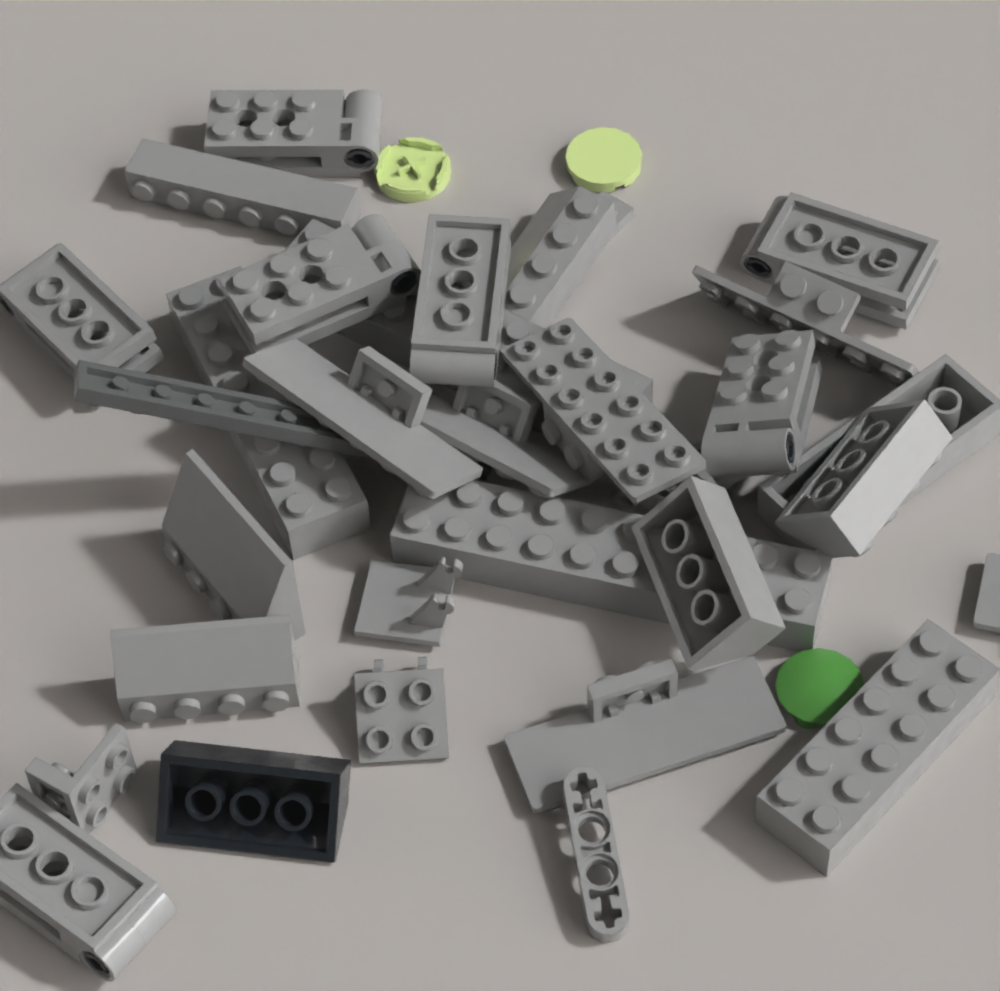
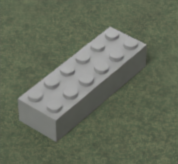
(957, 399)
(876, 747)

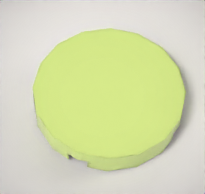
(603, 159)
(413, 170)

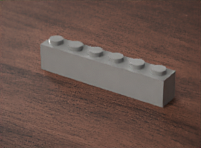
(237, 189)

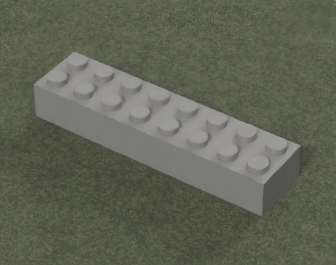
(304, 488)

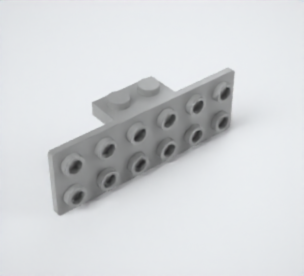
(808, 302)
(372, 408)
(600, 413)
(495, 429)
(645, 727)

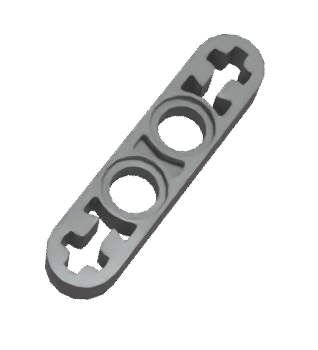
(595, 853)

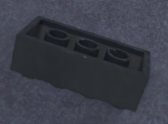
(252, 800)

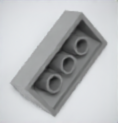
(557, 252)
(866, 478)
(707, 575)
(205, 668)

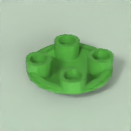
(817, 685)

